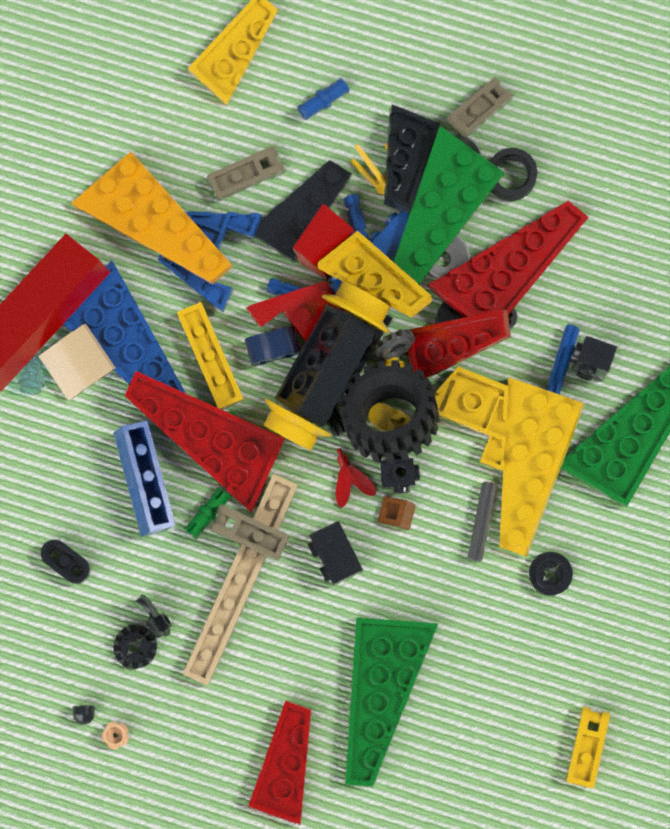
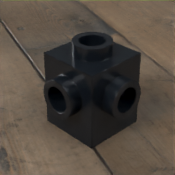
(398, 484)

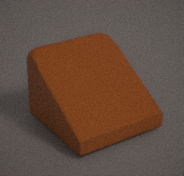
(396, 512)

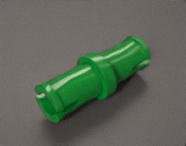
(206, 513)

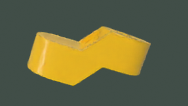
(387, 418)

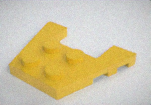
(478, 405)

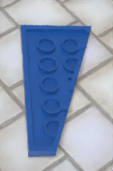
(123, 331)

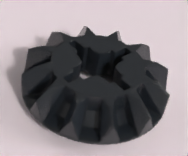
(564, 573)
(148, 646)

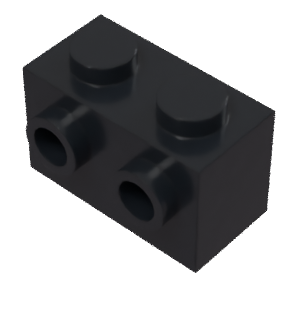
(592, 358)
(335, 554)

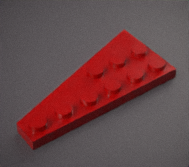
(510, 267)
(221, 443)

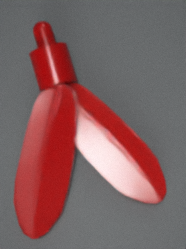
(347, 475)

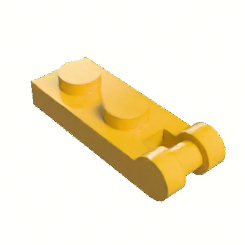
(587, 748)

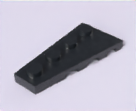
(407, 155)
(290, 219)

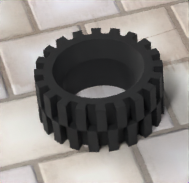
(385, 384)

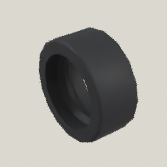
(530, 165)

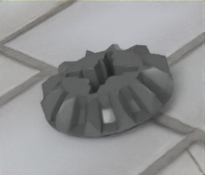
(394, 344)

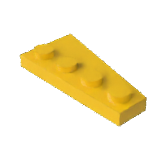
(231, 52)
(372, 271)

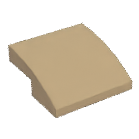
(77, 362)

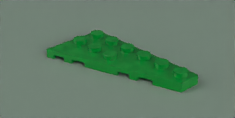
(447, 198)
(625, 445)
(383, 676)

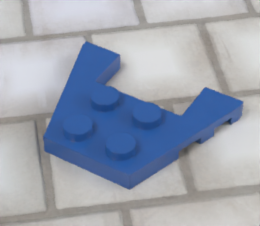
(215, 228)

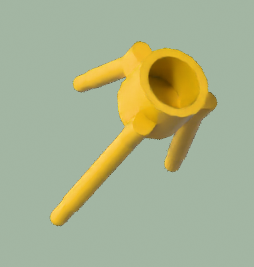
(379, 183)

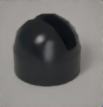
(83, 713)

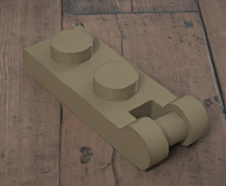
(479, 108)
(245, 173)
(250, 533)

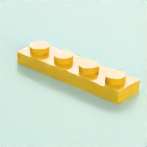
(210, 356)

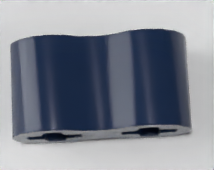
(272, 346)

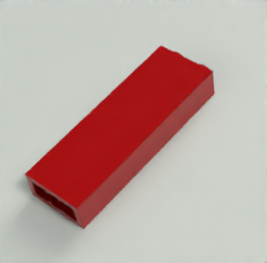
(45, 303)

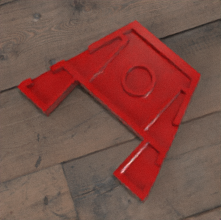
(299, 306)

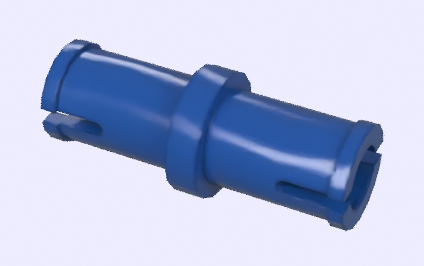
(323, 99)

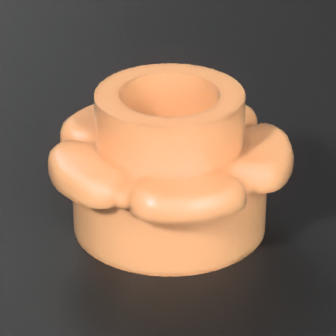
(121, 740)

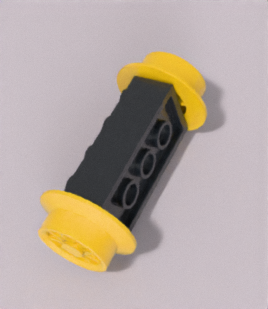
(326, 364)

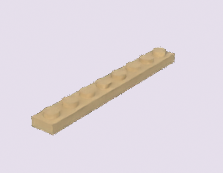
(237, 586)

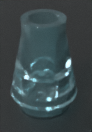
(31, 376)

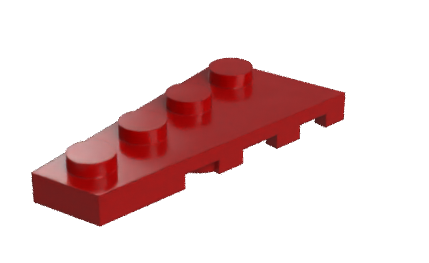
(456, 340)
(283, 772)

